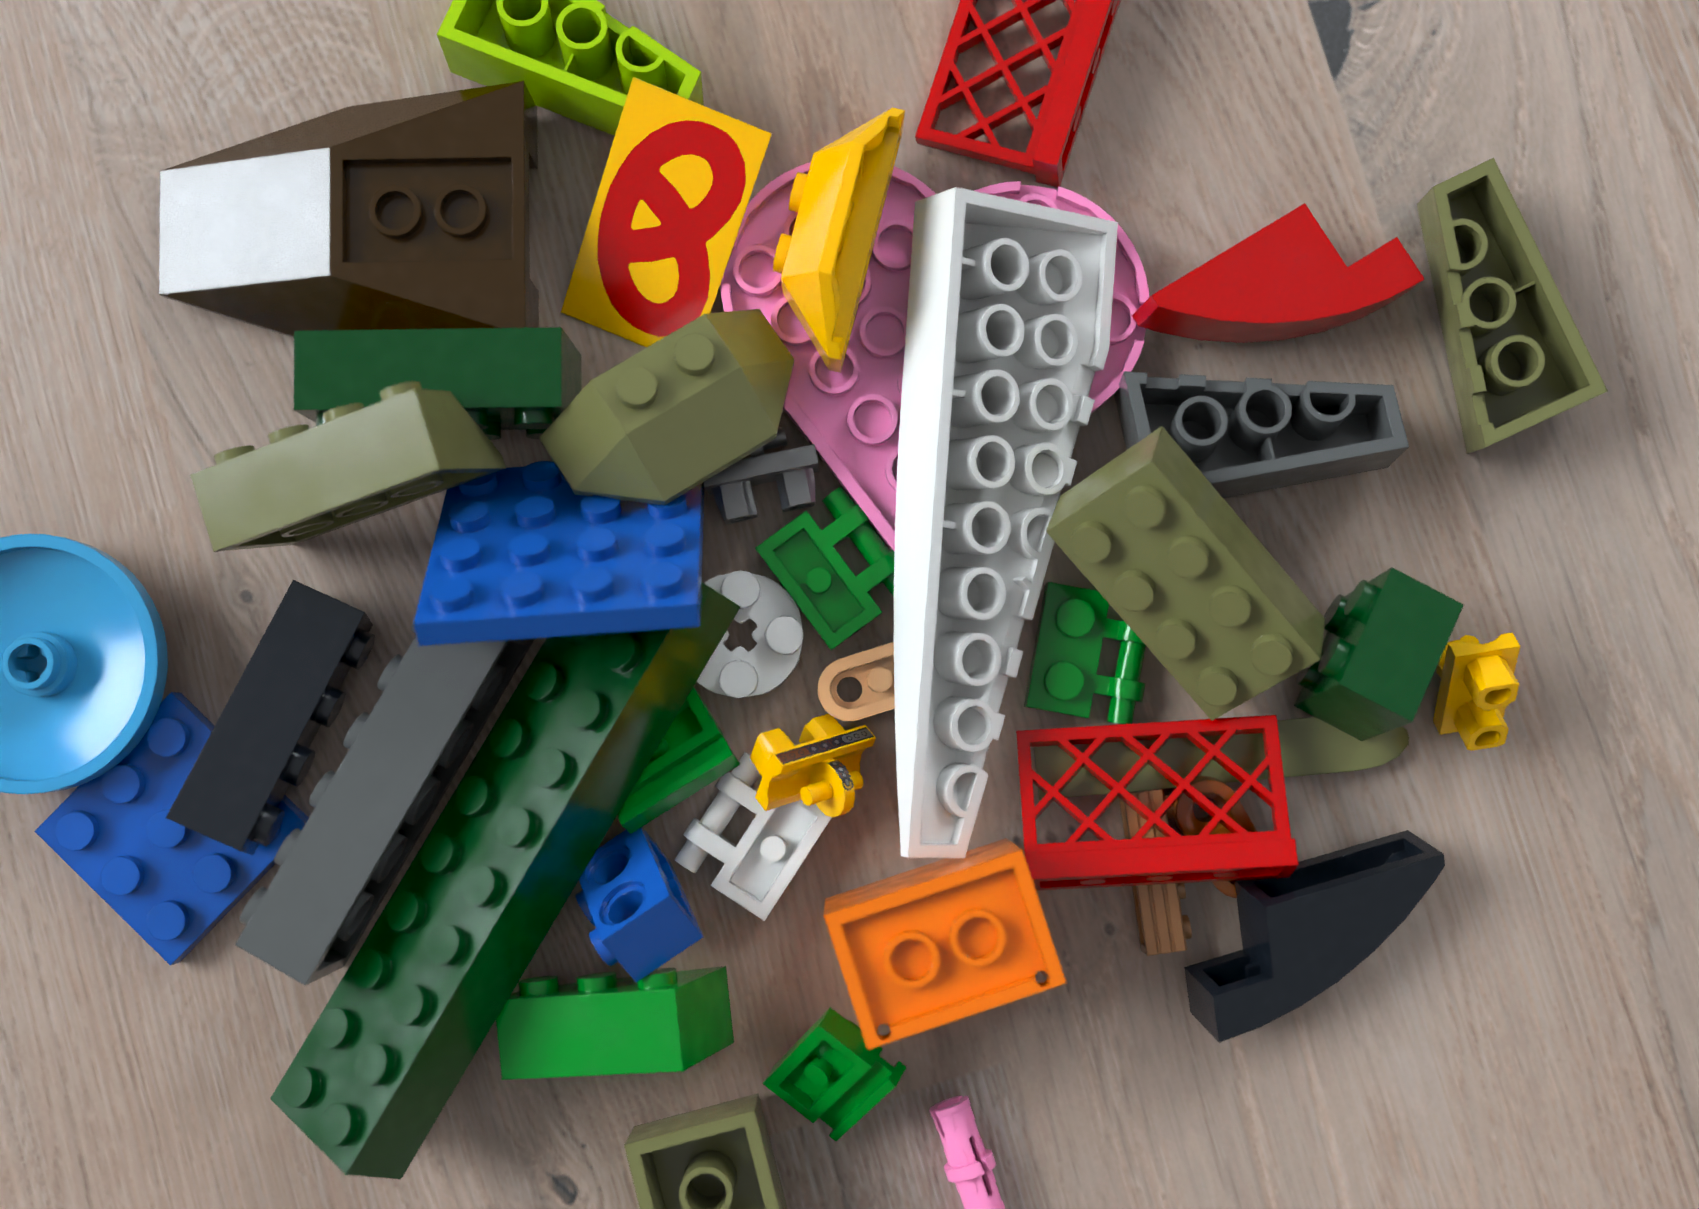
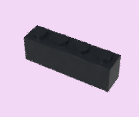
(272, 720)

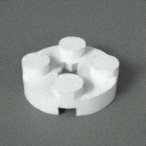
(777, 637)

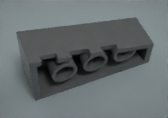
(1266, 432)

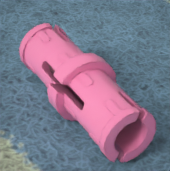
(968, 1160)

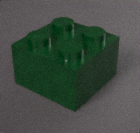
(1378, 655)

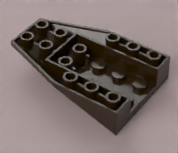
(363, 219)

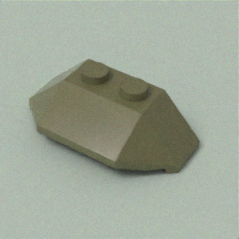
(675, 411)

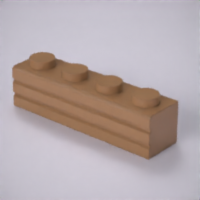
(1157, 906)

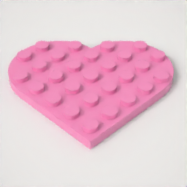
(857, 412)

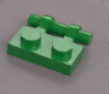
(818, 576)
(1068, 656)

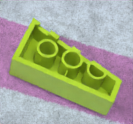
(566, 54)

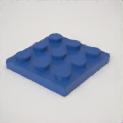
(144, 866)

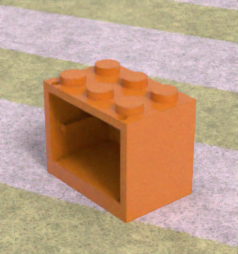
(942, 942)

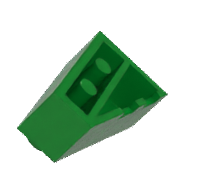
(614, 1024)

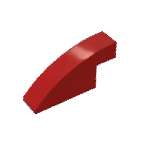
(1279, 287)

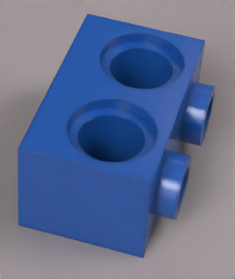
(636, 905)

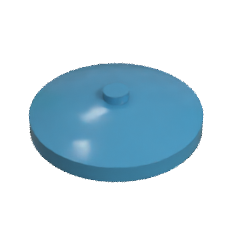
(75, 663)

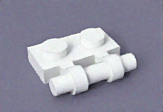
(767, 853)

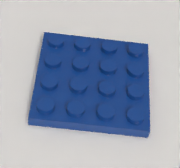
(540, 562)

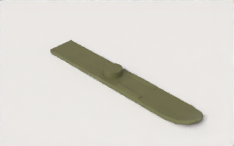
(1305, 744)

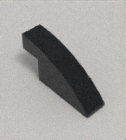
(1310, 930)

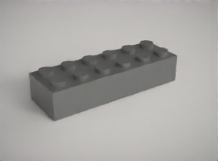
(375, 804)

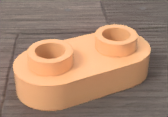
(876, 675)

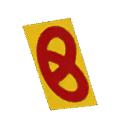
(664, 216)

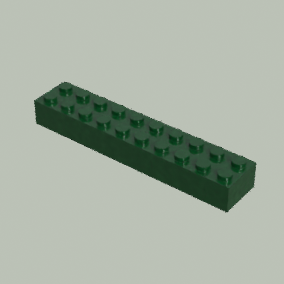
(488, 888)

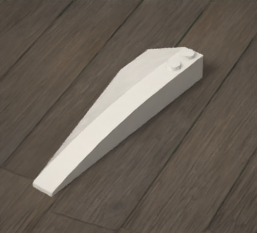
(994, 388)

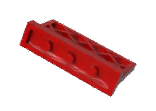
(1061, 99)
(1156, 859)

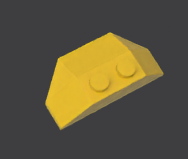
(836, 231)

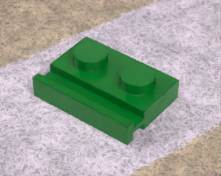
(683, 763)
(833, 1074)

